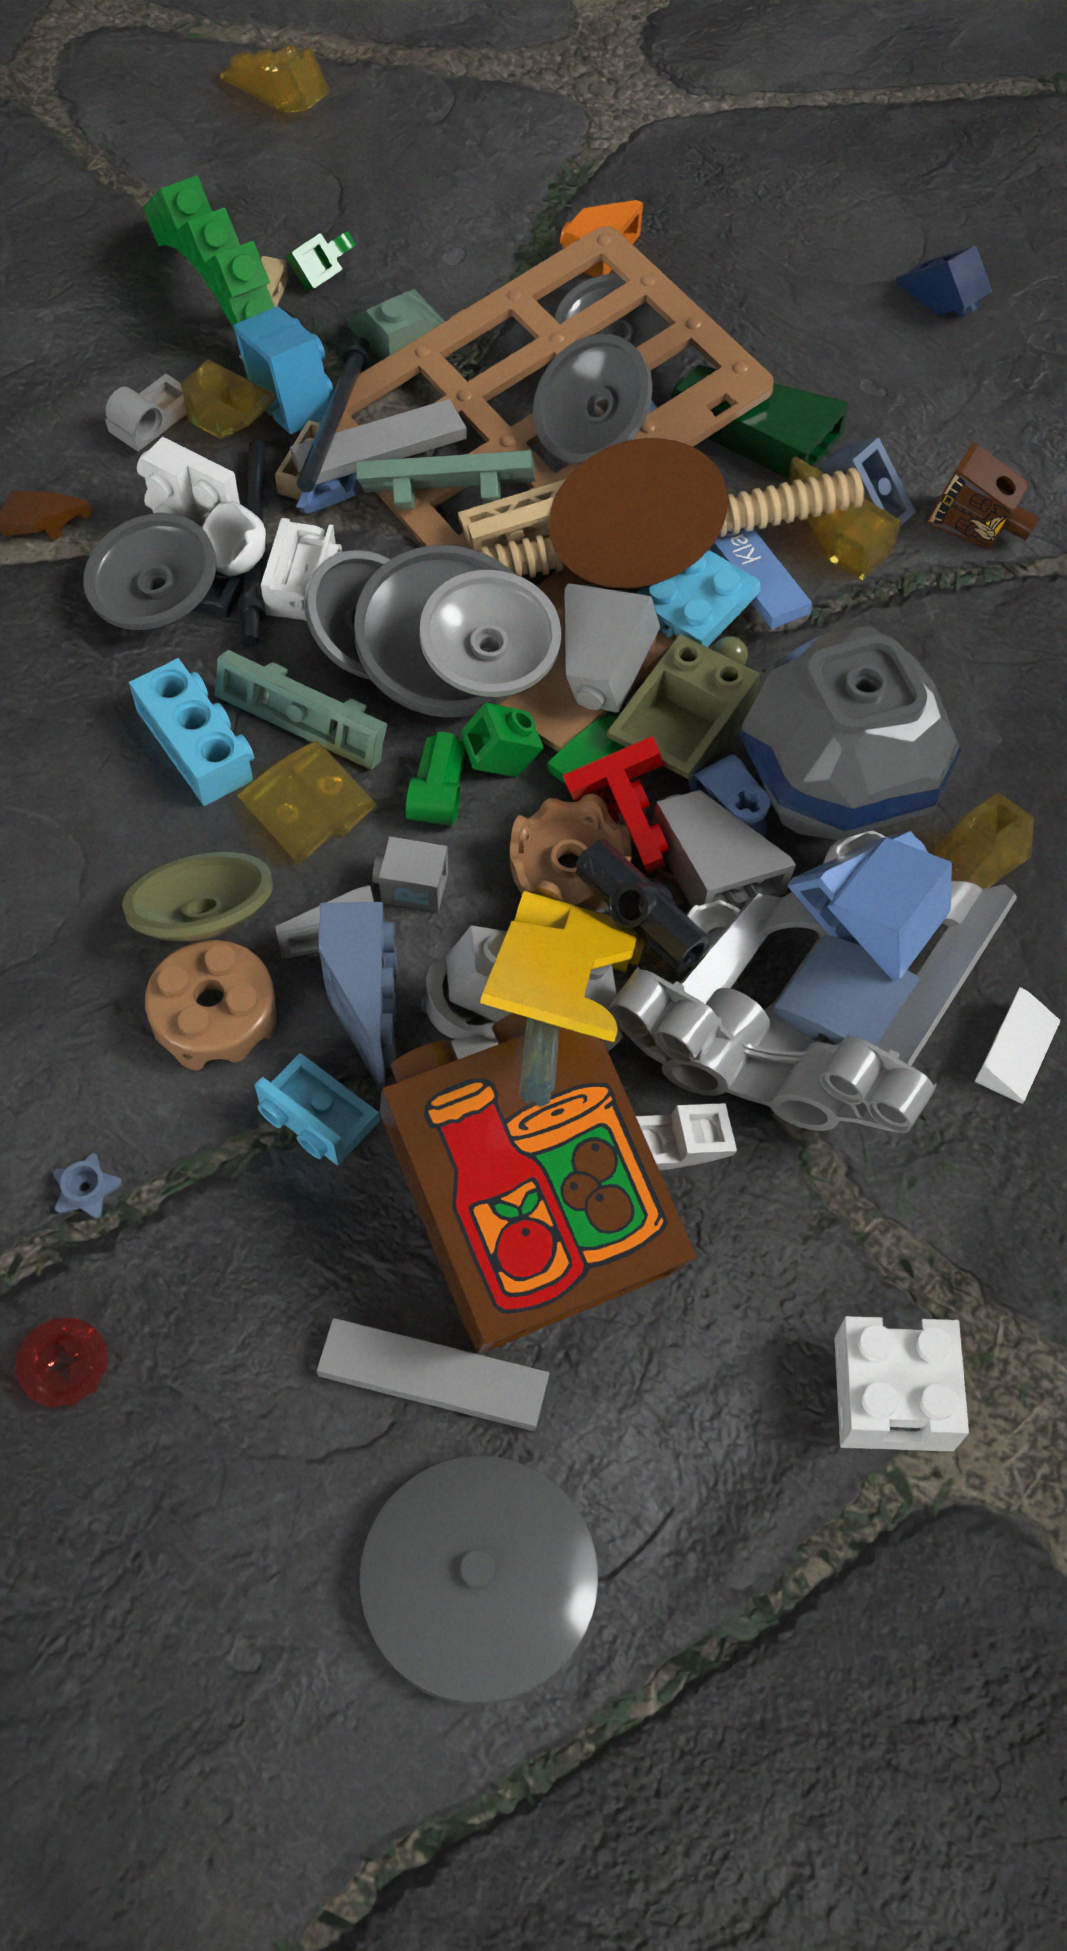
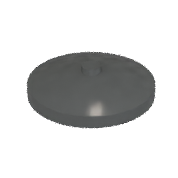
(390, 625)
(478, 1580)

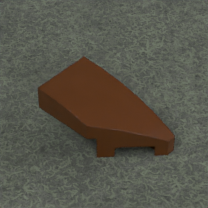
(37, 510)

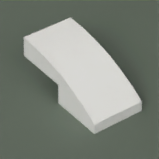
(689, 1135)

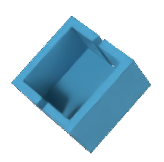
(288, 363)

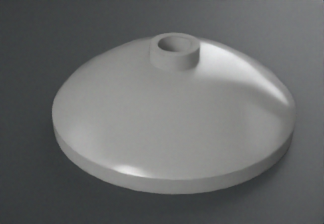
(496, 613)

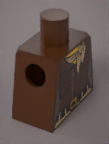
(982, 501)

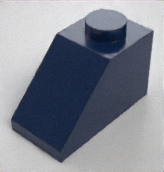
(949, 282)

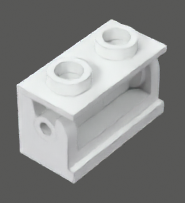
(292, 561)

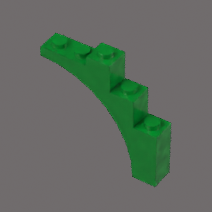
(232, 271)

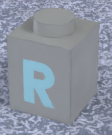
(412, 874)

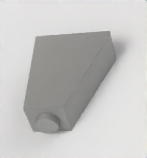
(606, 643)
(718, 853)

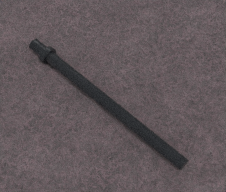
(355, 361)

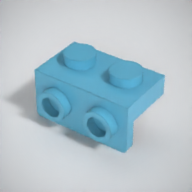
(317, 1109)

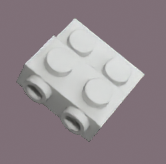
(184, 482)

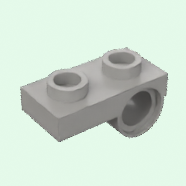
(145, 415)

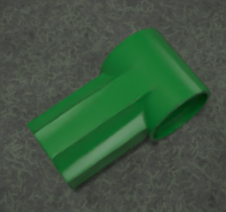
(436, 790)

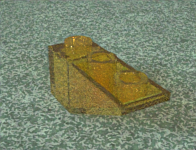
(283, 79)
(850, 538)
(988, 842)

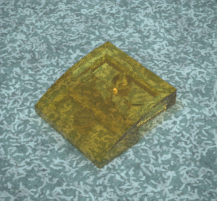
(306, 800)

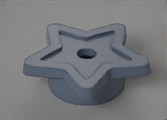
(84, 1173)

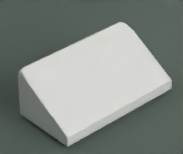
(1018, 1047)

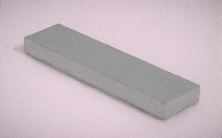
(387, 439)
(433, 1374)

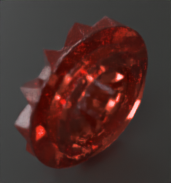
(40, 1351)

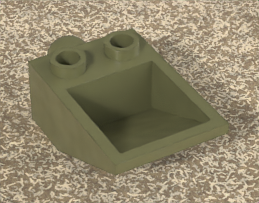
(691, 703)

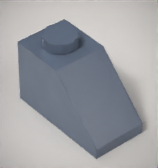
(877, 474)

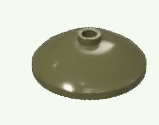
(198, 896)

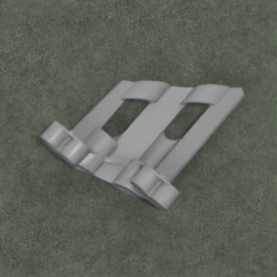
(725, 1041)

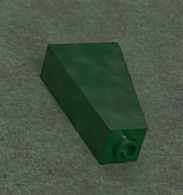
(780, 427)

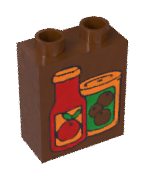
(524, 1200)

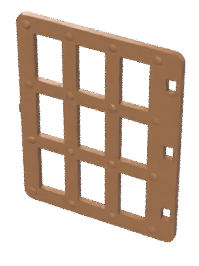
(683, 418)

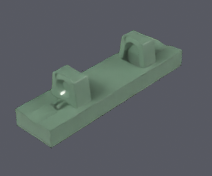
(409, 474)
(300, 709)

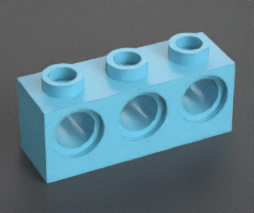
(193, 731)

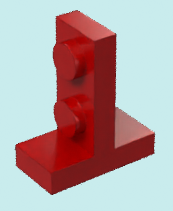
(614, 773)

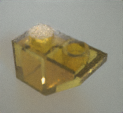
(222, 400)

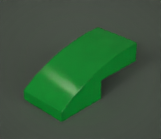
(585, 748)

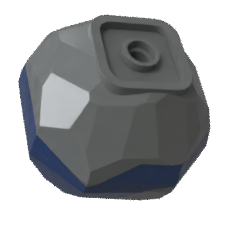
(850, 736)

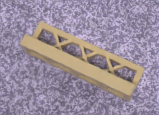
(510, 518)

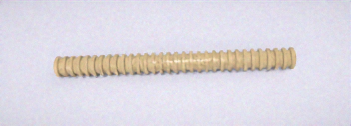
(742, 512)

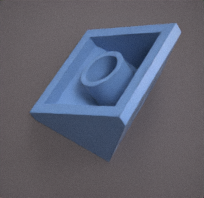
(895, 903)

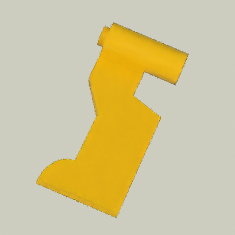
(549, 962)

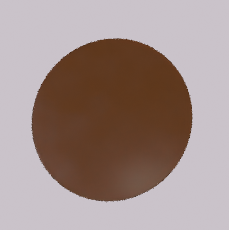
(638, 513)

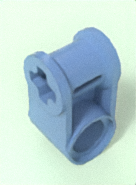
(735, 790)

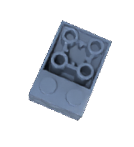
(359, 978)

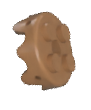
(561, 830)
(217, 1031)

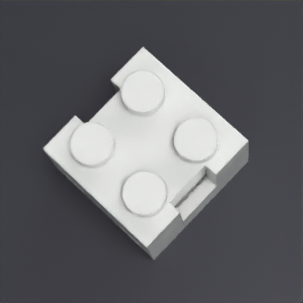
(900, 1385)

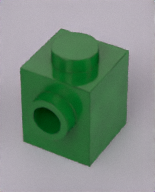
(501, 740)

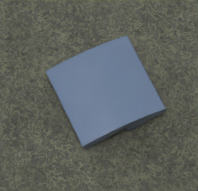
(843, 994)

